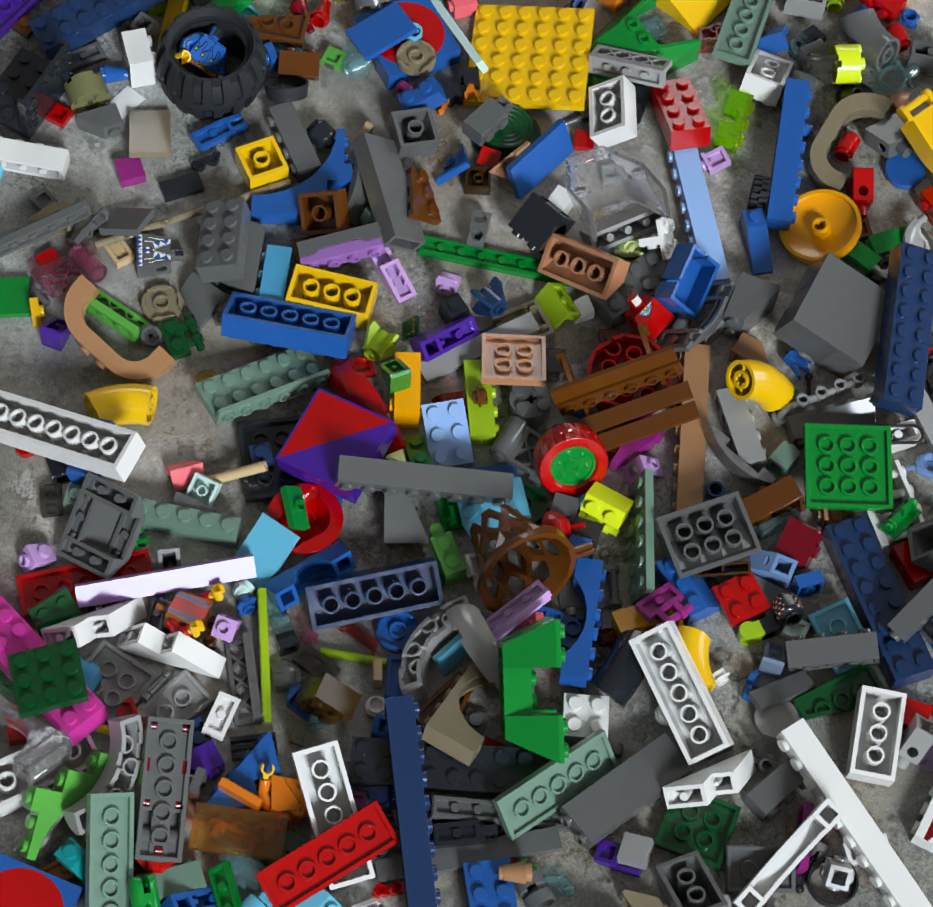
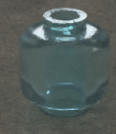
(356, 66)

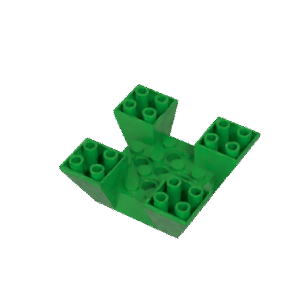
(520, 719)

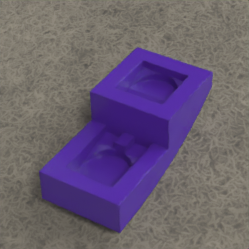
(607, 856)

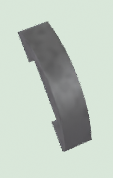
(717, 442)

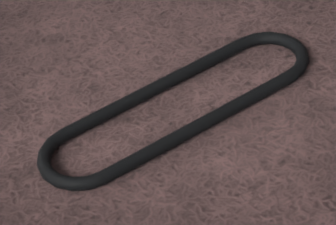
(903, 425)

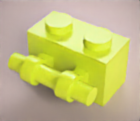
(606, 507)

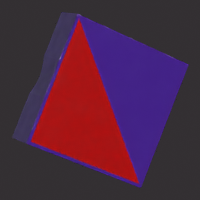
(332, 429)

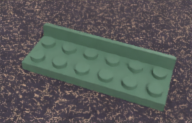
(260, 384)

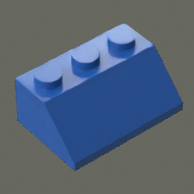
(695, 591)

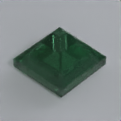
(410, 328)

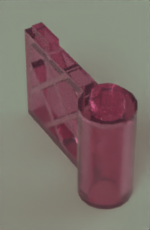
(79, 261)

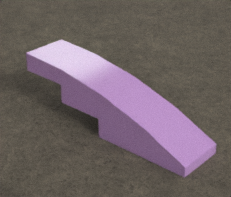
(393, 276)

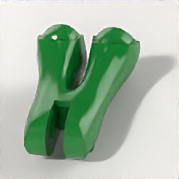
(144, 892)

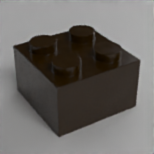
(327, 699)

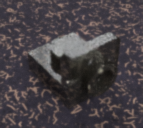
(51, 500)

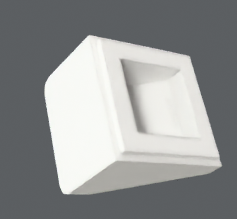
(585, 308)

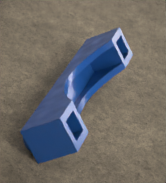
(587, 585)

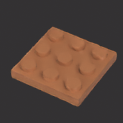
(513, 359)

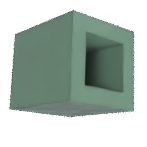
(783, 459)

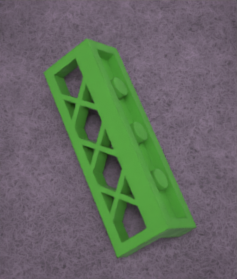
(115, 321)

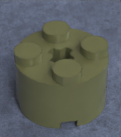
(86, 91)

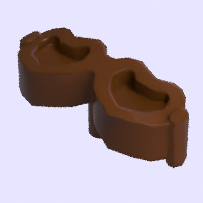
(210, 641)

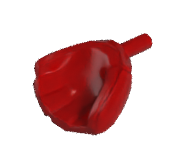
(561, 522)

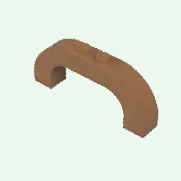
(144, 371)

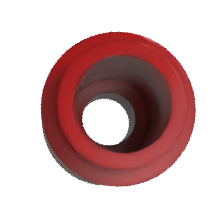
(899, 32)
(846, 146)

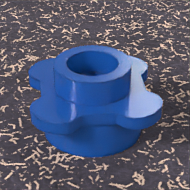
(913, 17)
(246, 605)

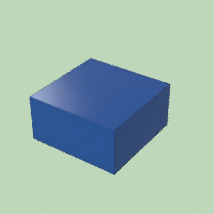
(807, 583)

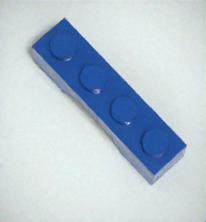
(330, 562)

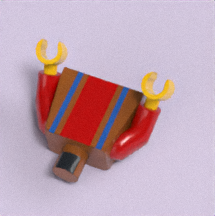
(189, 610)

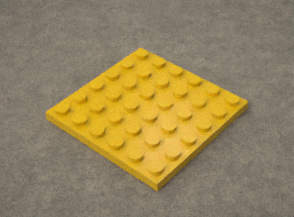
(533, 55)

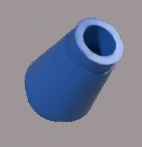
(113, 73)

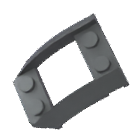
(684, 339)

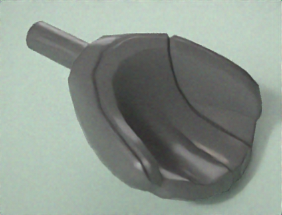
(286, 675)

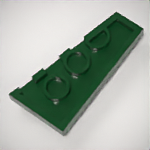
(836, 695)

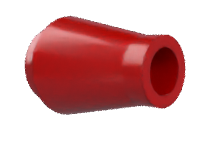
(321, 15)

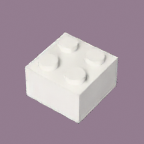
(139, 57)
(584, 715)

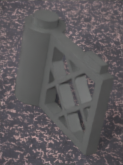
(509, 444)

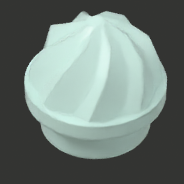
(243, 588)

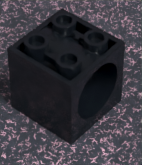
(538, 221)

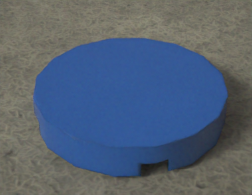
(904, 172)
(395, 631)

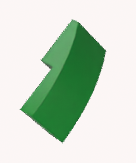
(884, 241)
(862, 257)

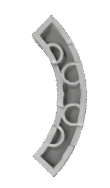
(477, 639)
(421, 647)
(120, 767)

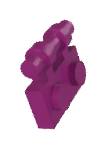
(660, 601)

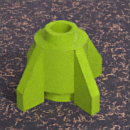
(378, 343)

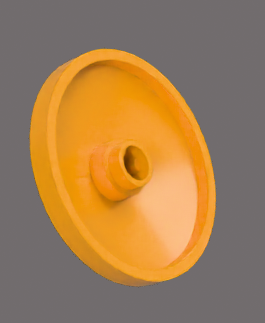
(823, 225)

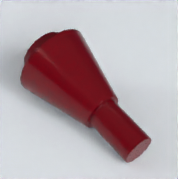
(298, 7)

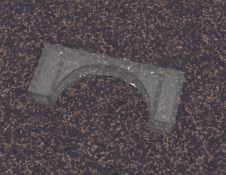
(44, 746)

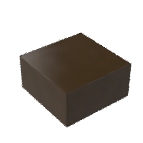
(478, 180)

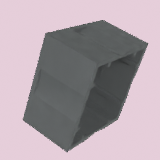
(834, 316)

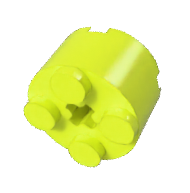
(849, 65)

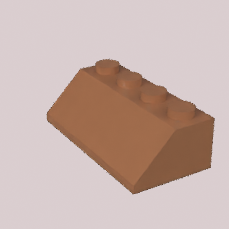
(583, 266)

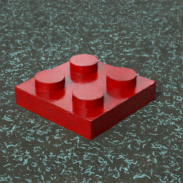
(740, 599)

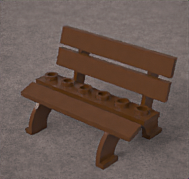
(627, 379)

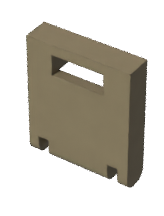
(533, 307)

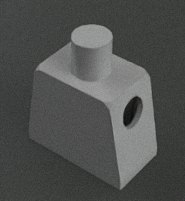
(915, 741)

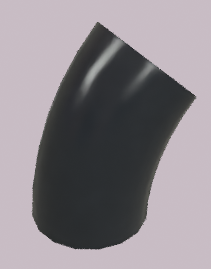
(621, 671)

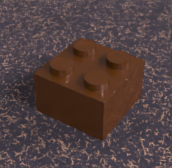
(323, 211)

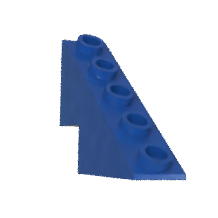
(248, 772)

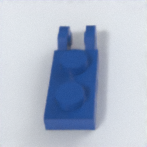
(218, 132)

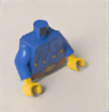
(204, 53)

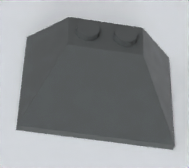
(102, 527)

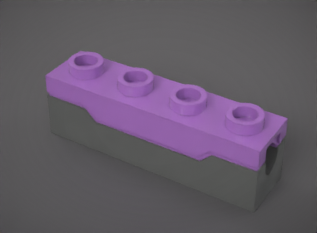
(342, 247)

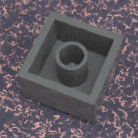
(413, 132)

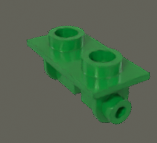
(449, 515)
(900, 518)

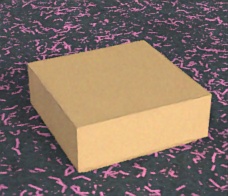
(377, 673)

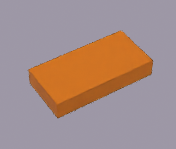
(240, 794)

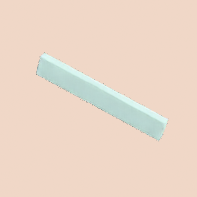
(460, 36)

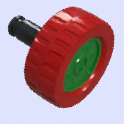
(570, 459)

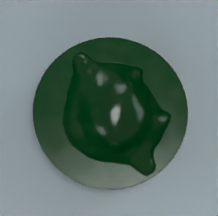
(520, 128)

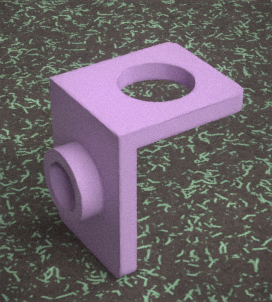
(447, 283)
(643, 462)

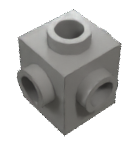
(842, 878)

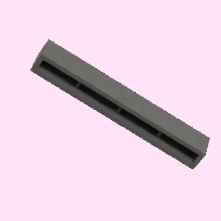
(423, 480)

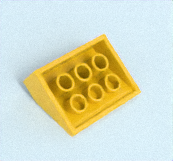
(693, 13)

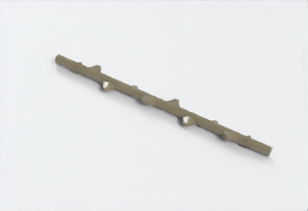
(270, 188)

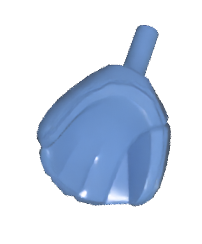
(923, 464)

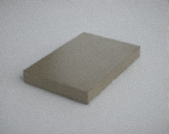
(149, 134)

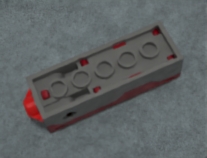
(162, 792)

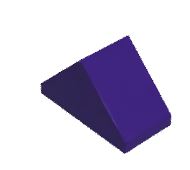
(54, 333)

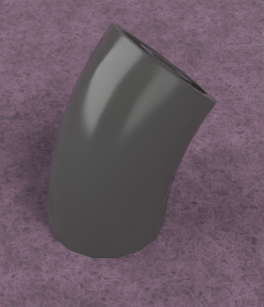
(877, 44)

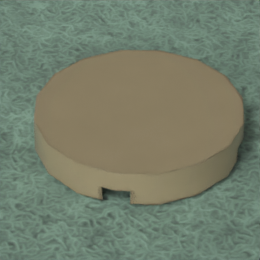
(416, 57)
(161, 303)

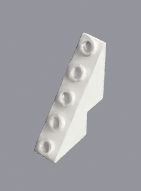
(97, 624)
(171, 649)
(703, 786)

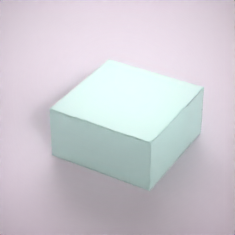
(203, 489)

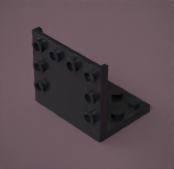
(32, 88)

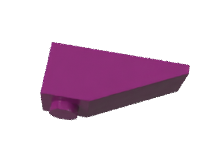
(630, 451)

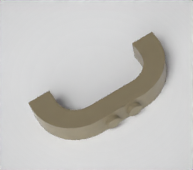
(856, 106)

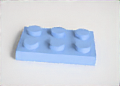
(447, 432)

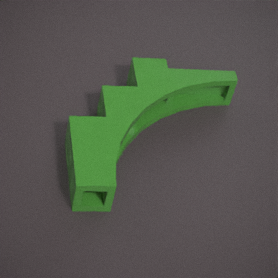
(47, 803)

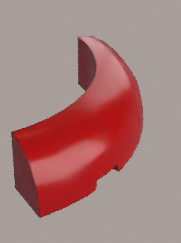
(359, 390)

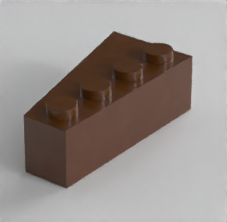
(773, 500)

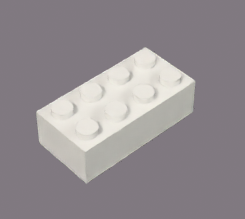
(876, 735)

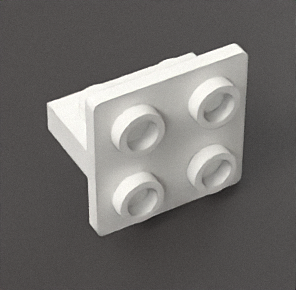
(663, 238)

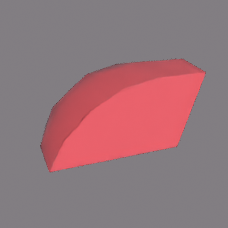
(182, 473)

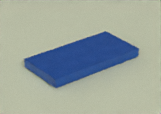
(539, 159)

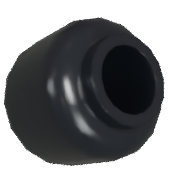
(321, 134)

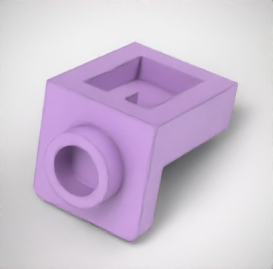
(225, 627)

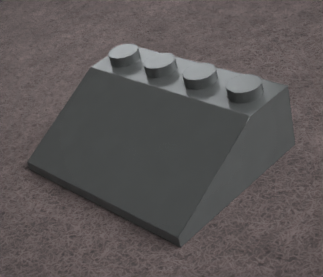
(707, 535)

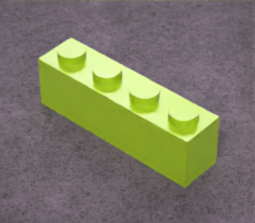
(479, 419)

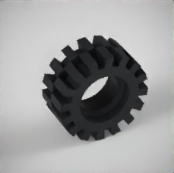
(759, 192)

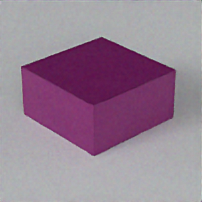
(129, 171)

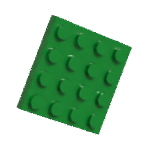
(848, 467)

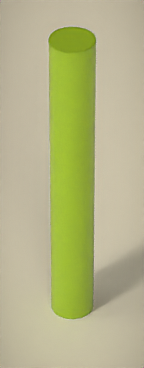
(351, 656)

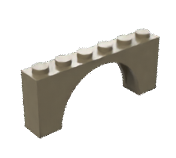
(448, 727)

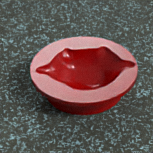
(324, 518)

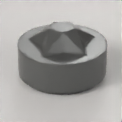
(150, 336)

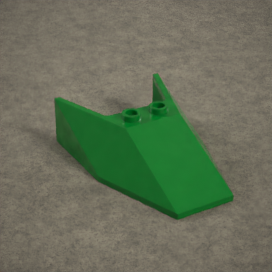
(630, 34)

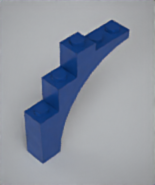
(283, 206)

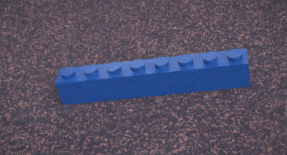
(787, 154)

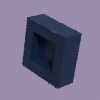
(261, 452)

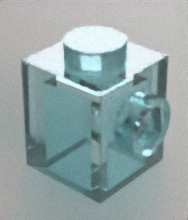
(244, 873)

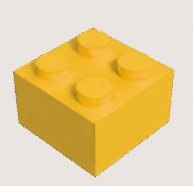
(261, 163)

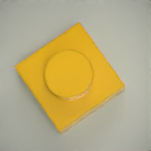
(37, 311)

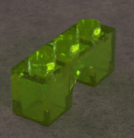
(738, 108)

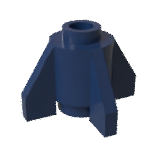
(490, 300)

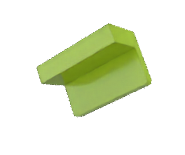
(557, 304)

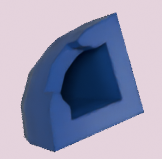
(774, 39)

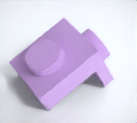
(715, 160)
(36, 556)

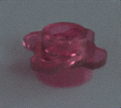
(308, 635)

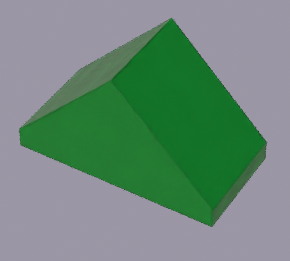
(396, 375)

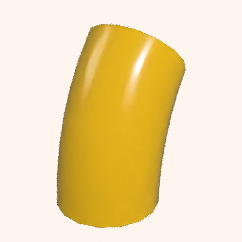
(759, 383)
(122, 403)
(698, 647)

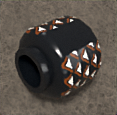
(788, 609)

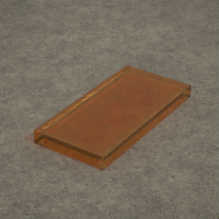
(238, 831)

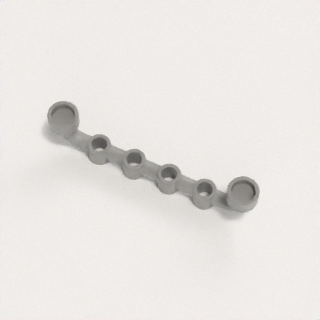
(779, 416)

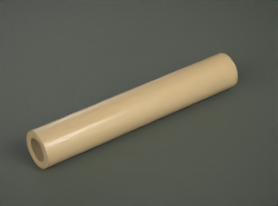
(240, 472)

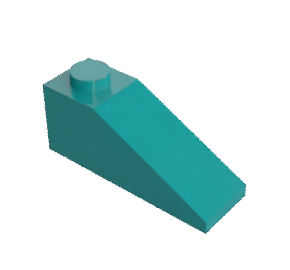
(72, 859)

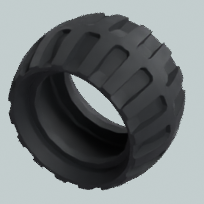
(212, 96)

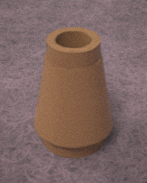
(516, 872)

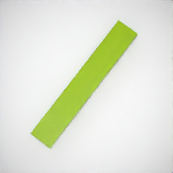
(264, 655)

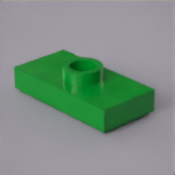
(295, 508)

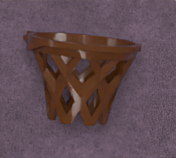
(559, 564)

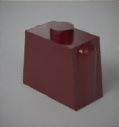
(799, 542)

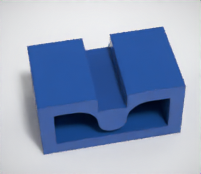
(427, 95)

